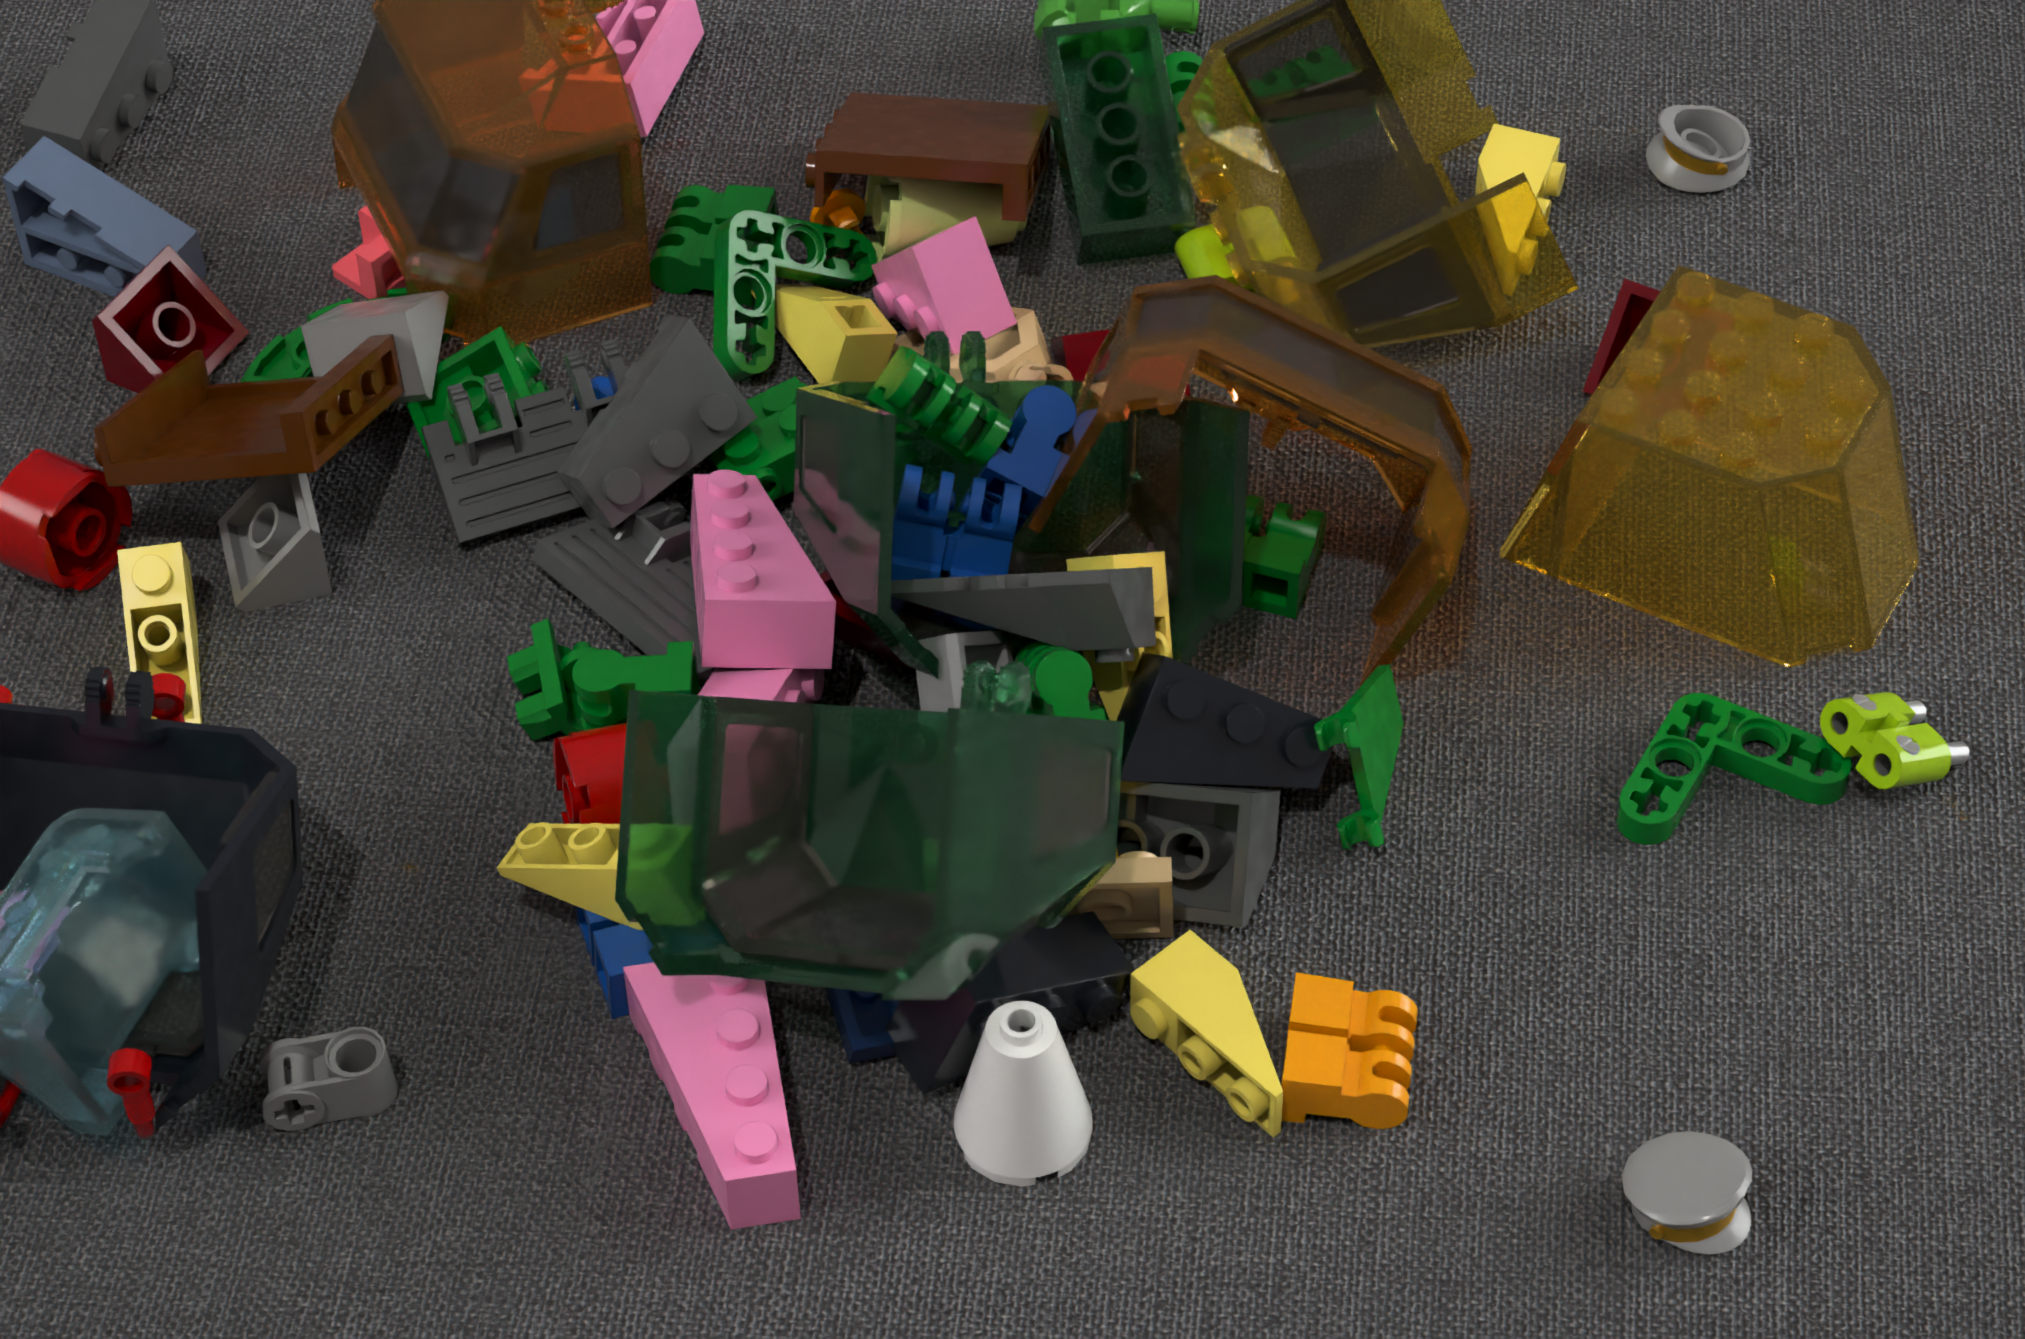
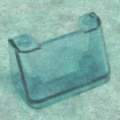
(85, 948)

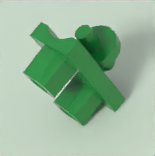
(550, 668)

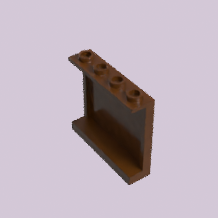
(936, 142)
(245, 429)

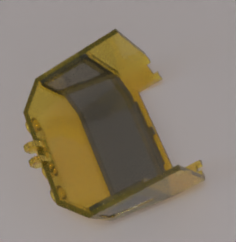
(1331, 181)

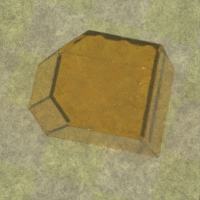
(1733, 478)

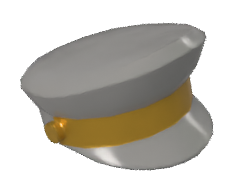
(1698, 149)
(1690, 1191)

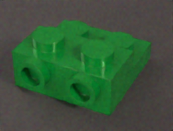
(468, 366)
(765, 444)

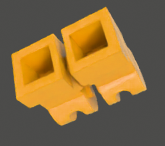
(1348, 1053)

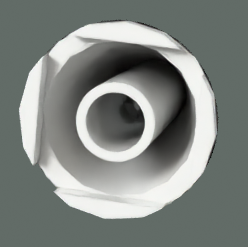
(1022, 1100)

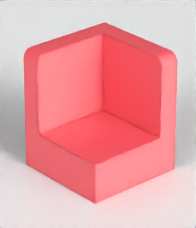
(371, 266)

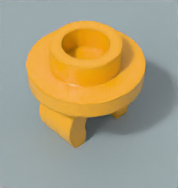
(842, 210)

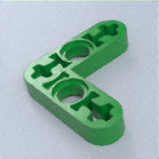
(758, 270)
(1720, 745)

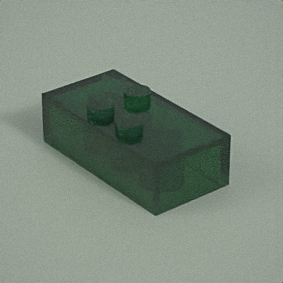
(1116, 138)

